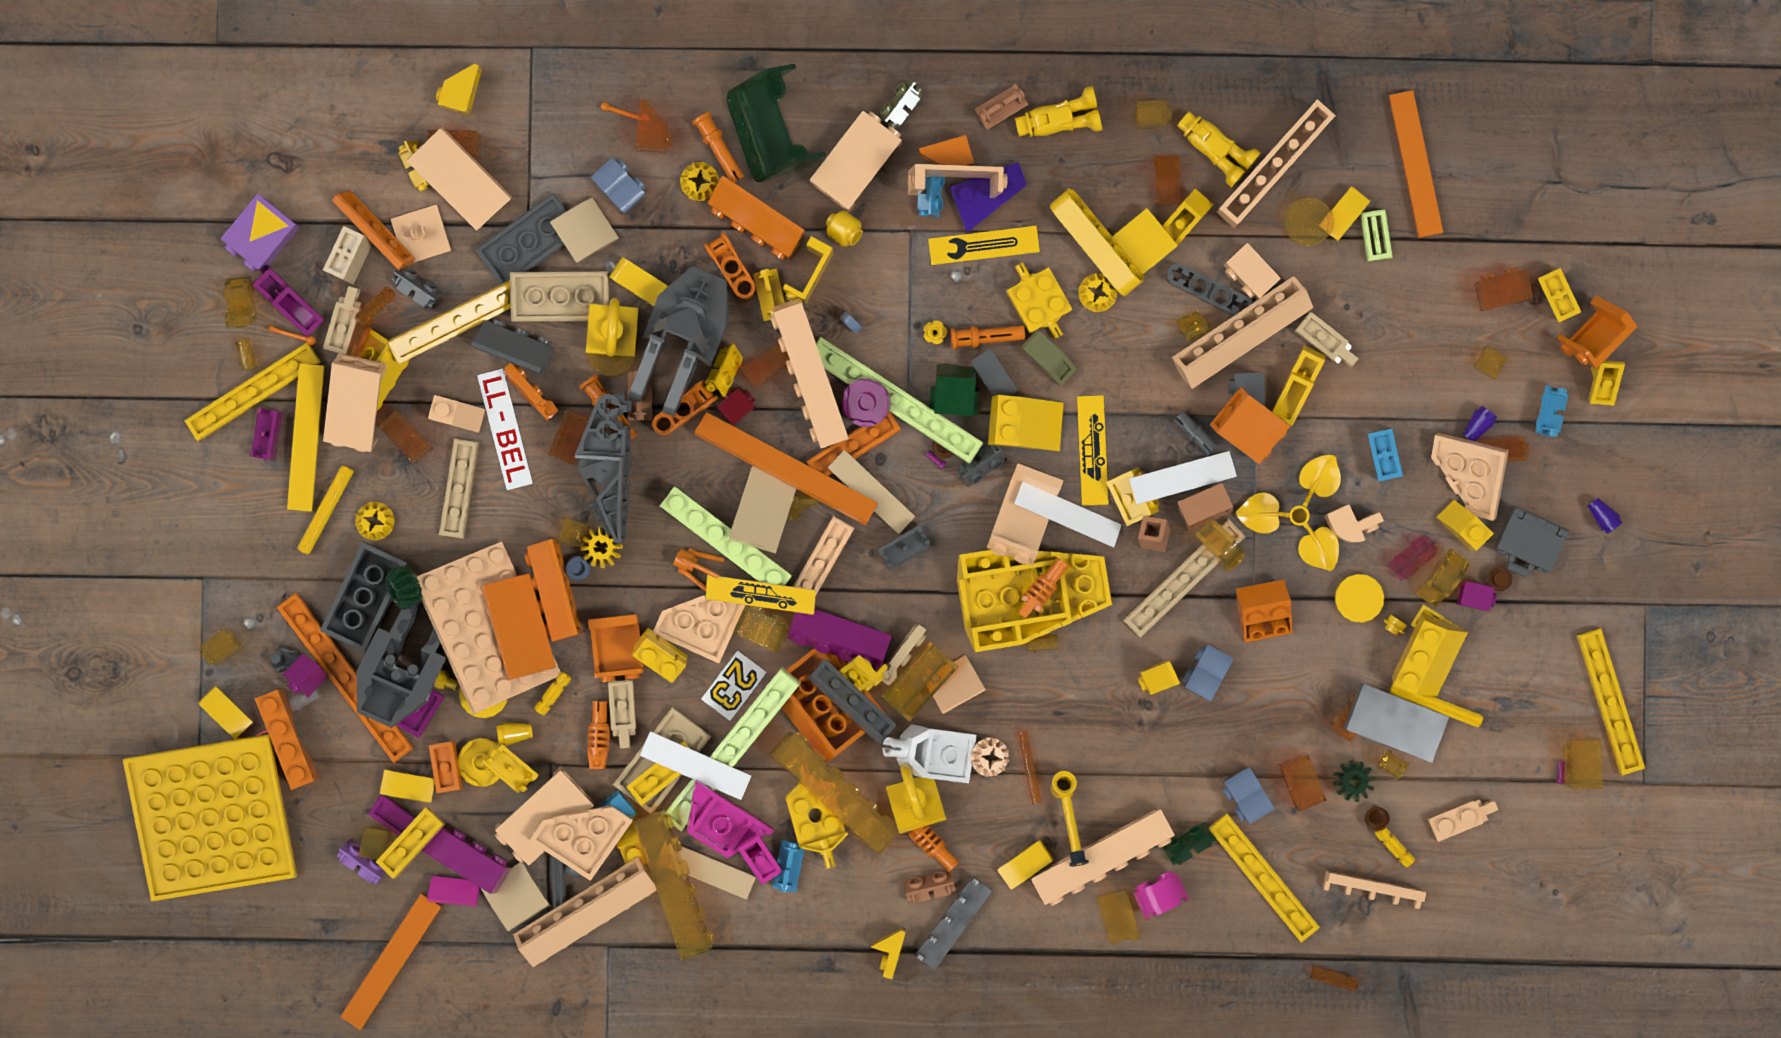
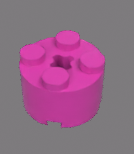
(1160, 895)

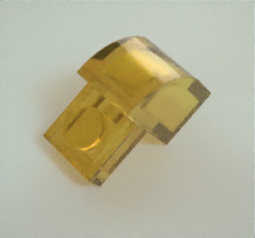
(240, 302)
(1221, 545)
(1444, 578)

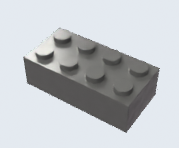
(362, 598)

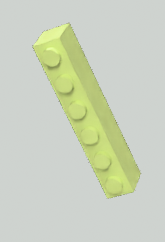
(717, 535)

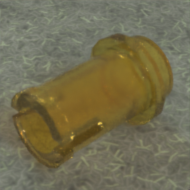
(246, 354)
(1045, 642)

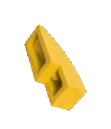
(1298, 384)

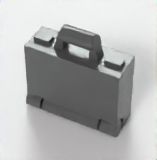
(1530, 541)

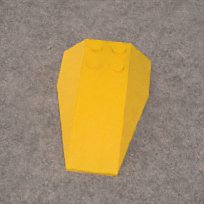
(993, 589)

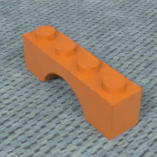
(280, 726)

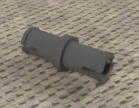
(1195, 432)

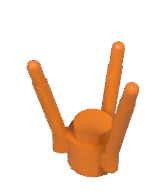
(687, 561)

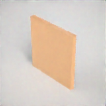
(422, 233)
(959, 686)

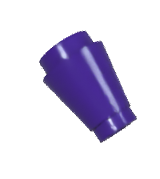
(1479, 423)
(1604, 516)

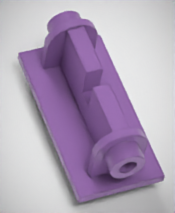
(350, 857)

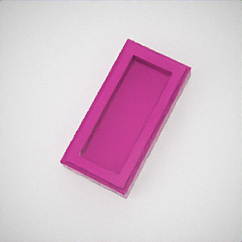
(453, 891)

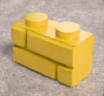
(659, 655)

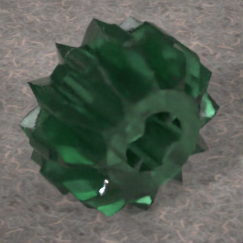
(403, 587)
(1360, 786)

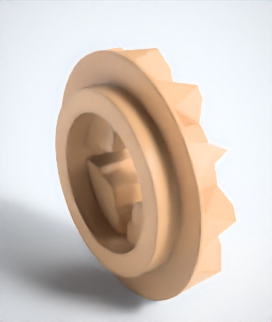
(984, 748)

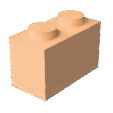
(1251, 272)

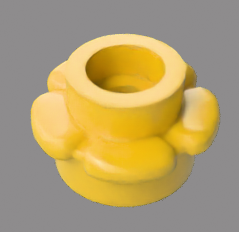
(930, 327)
(1395, 625)

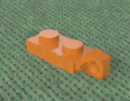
(530, 392)

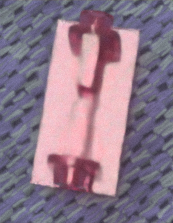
(1404, 564)

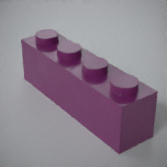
(839, 637)
(468, 859)

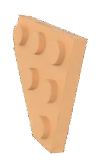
(1472, 472)
(700, 626)
(582, 837)

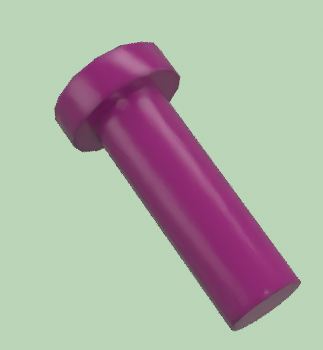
(938, 462)
(1560, 773)

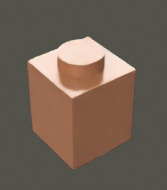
(1154, 534)

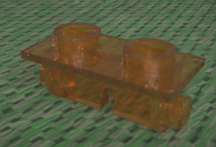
(1516, 447)

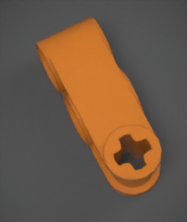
(722, 257)
(694, 400)

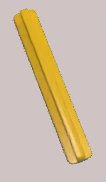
(325, 509)
(1440, 706)

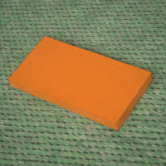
(518, 626)

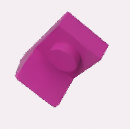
(759, 858)

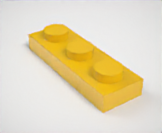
(652, 781)
(410, 843)

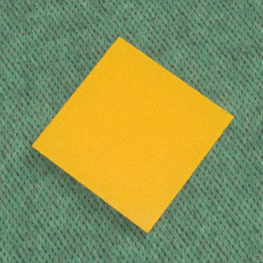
(210, 817)

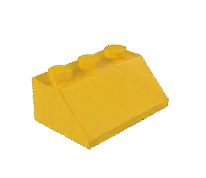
(379, 351)
(1428, 656)

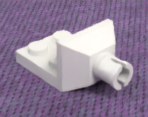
(933, 752)

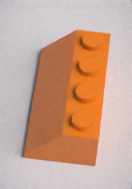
(756, 218)
(554, 590)

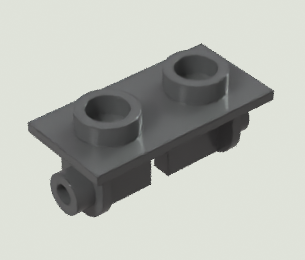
(425, 291)
(991, 458)

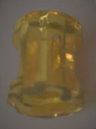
(1392, 764)

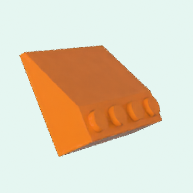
(815, 714)

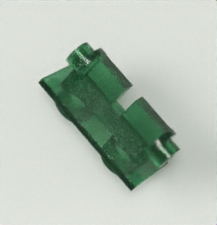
(1179, 848)

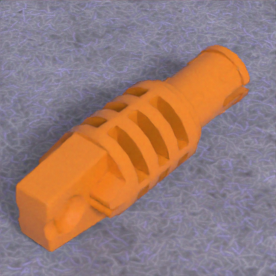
(1042, 588)
(598, 736)
(933, 846)

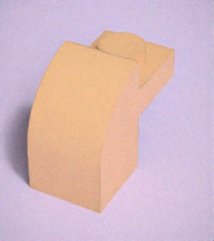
(1346, 526)

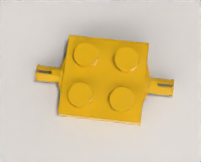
(1039, 300)

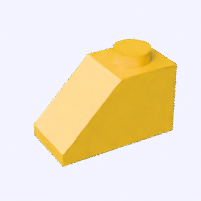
(460, 90)
(1187, 216)
(1464, 525)
(1158, 677)

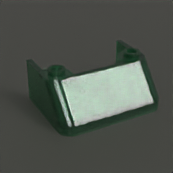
(762, 127)

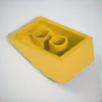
(1025, 423)

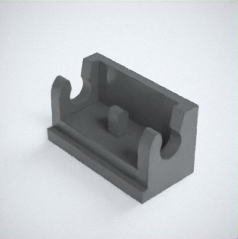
(904, 547)

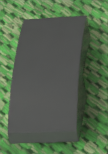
(994, 374)

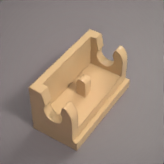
(348, 255)

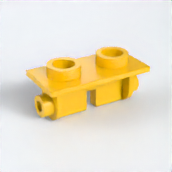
(405, 152)
(768, 291)
(728, 362)

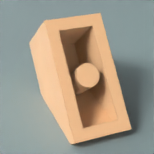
(456, 414)

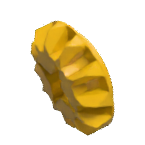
(689, 187)
(1086, 296)
(384, 514)

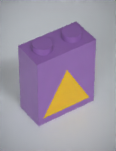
(259, 234)

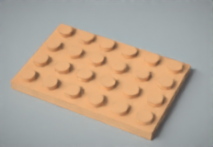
(465, 628)

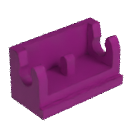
(266, 434)

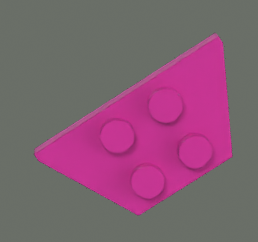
(721, 822)

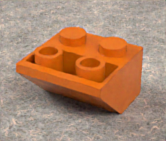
(1264, 610)

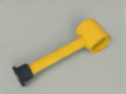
(1077, 855)

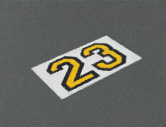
(733, 685)

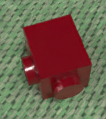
(737, 405)

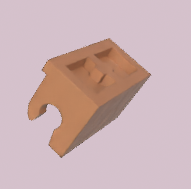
(1204, 506)

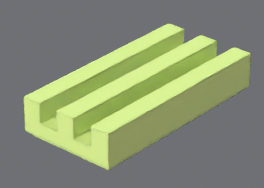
(1366, 235)

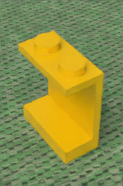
(821, 250)

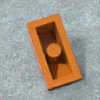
(948, 152)

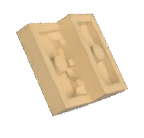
(584, 230)
(517, 898)

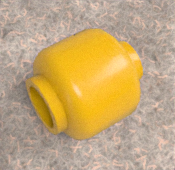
(844, 228)

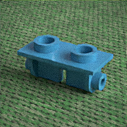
(931, 202)
(1549, 422)
(790, 861)

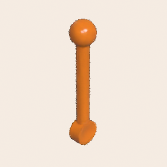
(606, 106)
(310, 340)

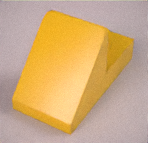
(1606, 382)
(630, 845)
(892, 944)

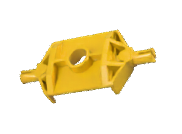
(817, 836)

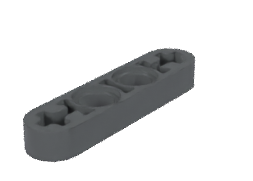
(1211, 287)

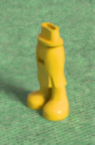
(1059, 117)
(1217, 146)

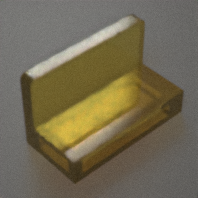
(1118, 916)

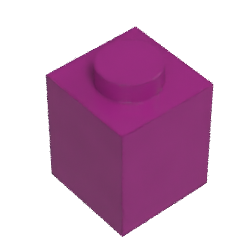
(1476, 596)
(304, 676)

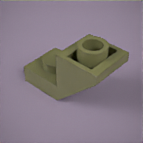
(1049, 357)

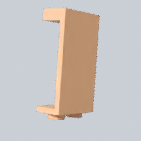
(856, 160)
(917, 175)
(353, 402)
(1016, 528)
(554, 798)

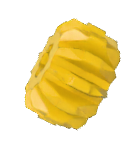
(600, 555)

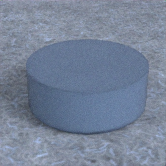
(851, 322)
(577, 568)

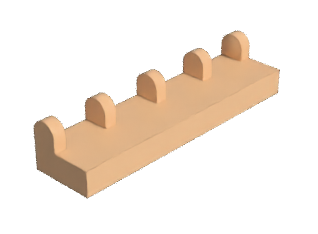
(1374, 886)

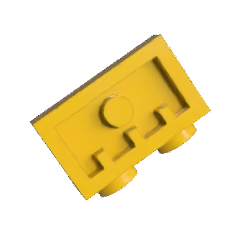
(1125, 500)
(861, 674)

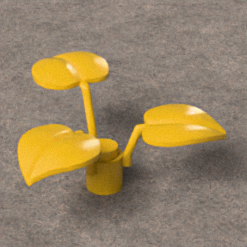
(1261, 513)

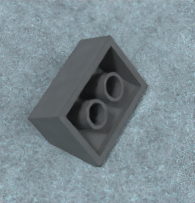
(514, 346)

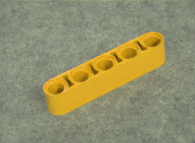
(1097, 242)
(637, 281)

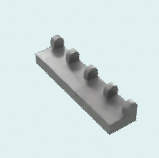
(953, 922)

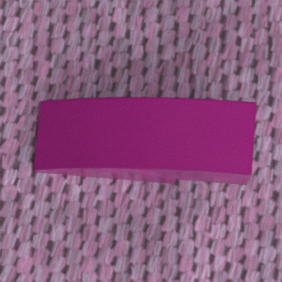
(287, 301)

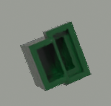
(954, 391)

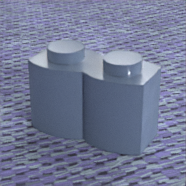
(619, 185)
(1207, 672)
(1248, 795)

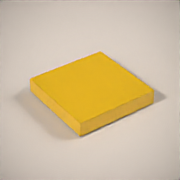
(1145, 241)

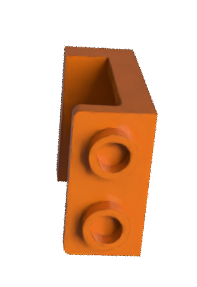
(1599, 335)
(1250, 426)
(613, 647)

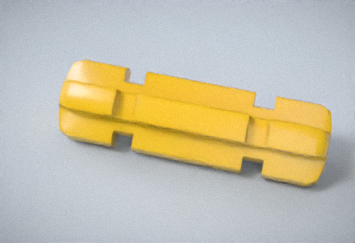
(552, 693)
(1395, 847)

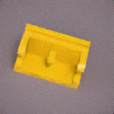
(1559, 295)
(509, 768)

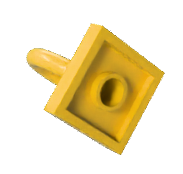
(612, 329)
(915, 801)

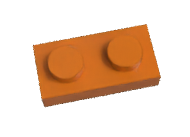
(445, 767)

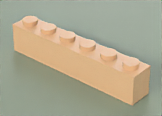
(1275, 163)
(1243, 332)
(810, 373)
(1103, 855)
(585, 912)

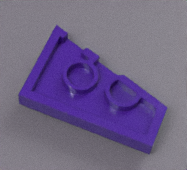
(974, 199)

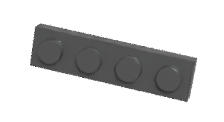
(852, 701)

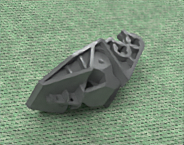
(694, 310)
(607, 461)
(387, 687)

